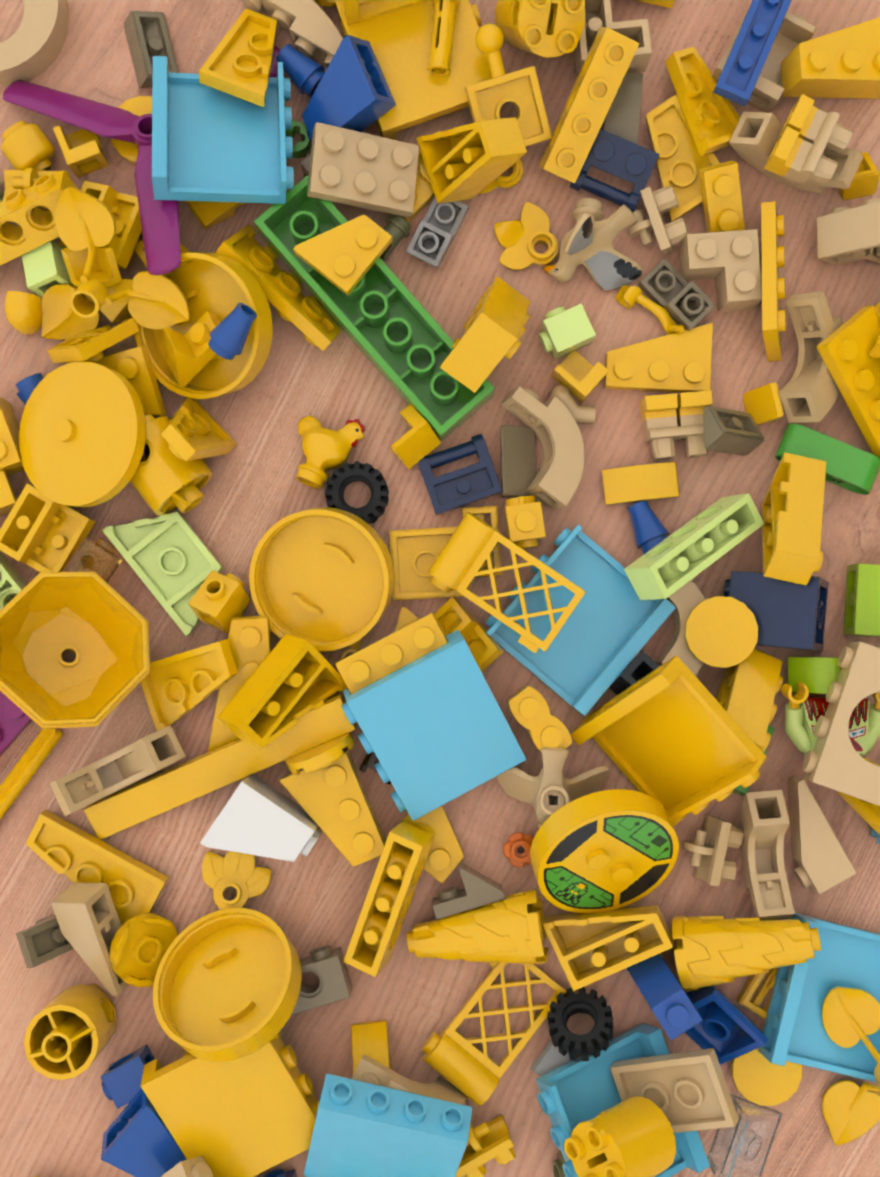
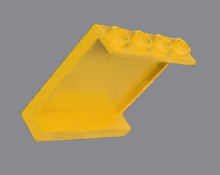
(403, 52)
(674, 741)
(236, 1111)

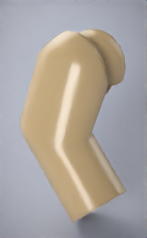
(581, 414)

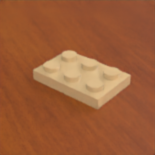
(363, 170)
(683, 1085)

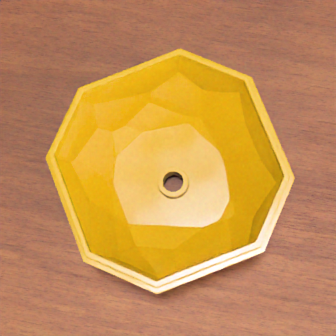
(79, 616)

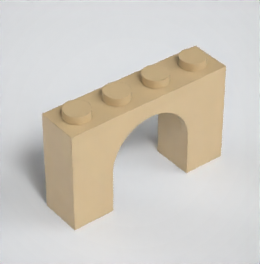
(834, 759)

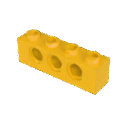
(588, 103)
(35, 224)
(388, 898)

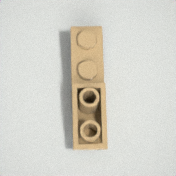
(308, 25)

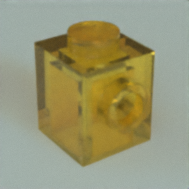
(95, 557)

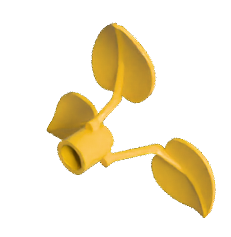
(69, 310)
(847, 1108)

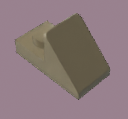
(478, 892)
(42, 942)

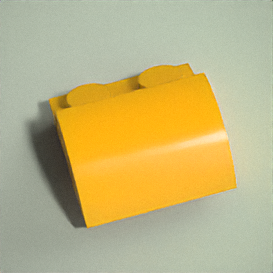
(126, 216)
(43, 531)

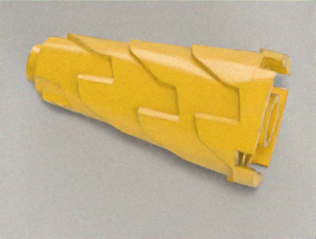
(490, 933)
(723, 949)

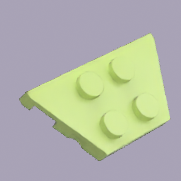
(167, 560)

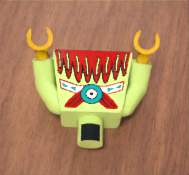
(804, 712)

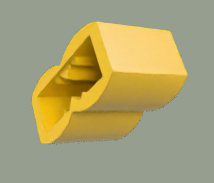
(534, 714)

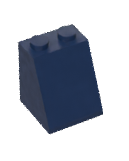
(784, 611)

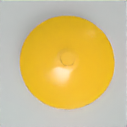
(82, 434)

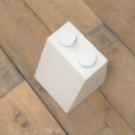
(262, 824)

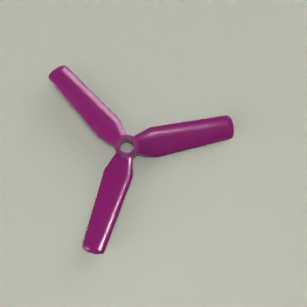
(157, 217)

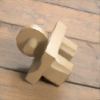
(666, 234)
(710, 850)

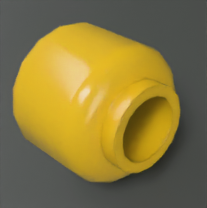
(27, 147)

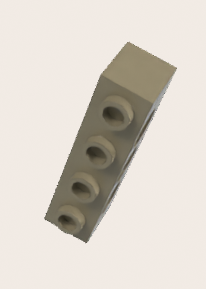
(333, 979)

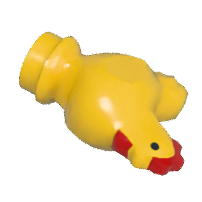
(325, 448)

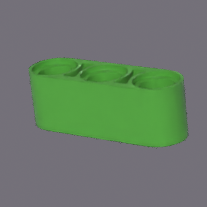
(845, 464)

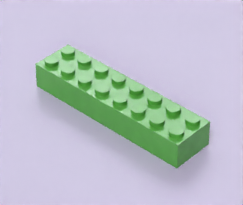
(376, 316)

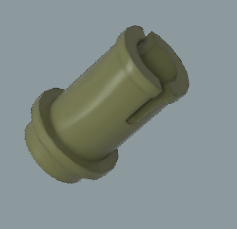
(397, 228)

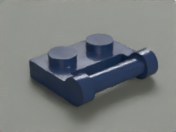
(621, 160)
(462, 485)

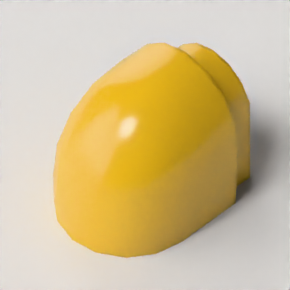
(23, 311)

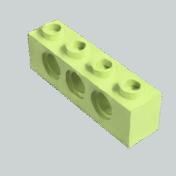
(694, 547)

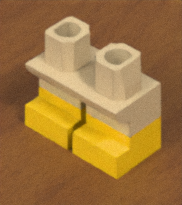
(802, 141)
(675, 418)

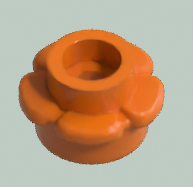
(511, 849)

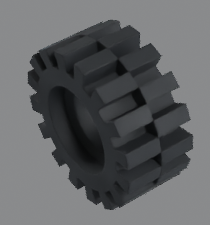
(358, 472)
(586, 1043)

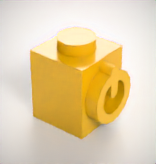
(524, 521)
(220, 600)

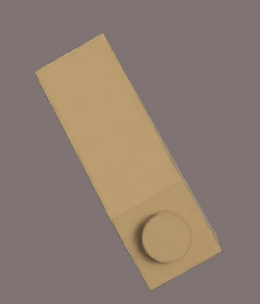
(813, 843)
(89, 924)

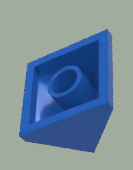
(723, 1025)

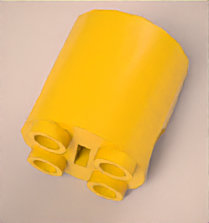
(541, 26)
(165, 479)
(70, 1031)
(623, 1141)

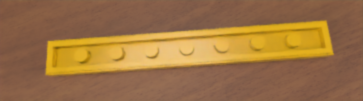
(214, 771)

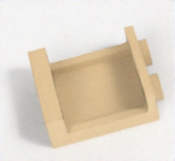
(769, 87)

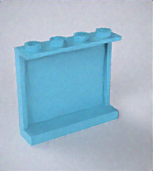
(218, 144)
(599, 634)
(434, 728)
(794, 1017)
(587, 1088)
(385, 1132)

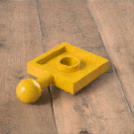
(515, 87)

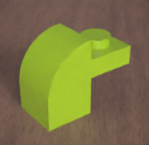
(813, 672)

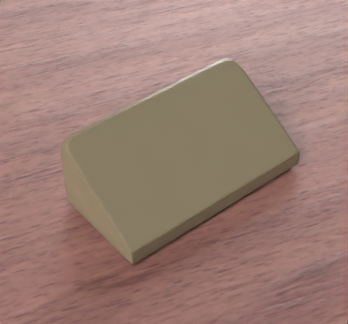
(146, 38)
(730, 431)
(517, 460)

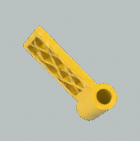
(466, 555)
(463, 1062)

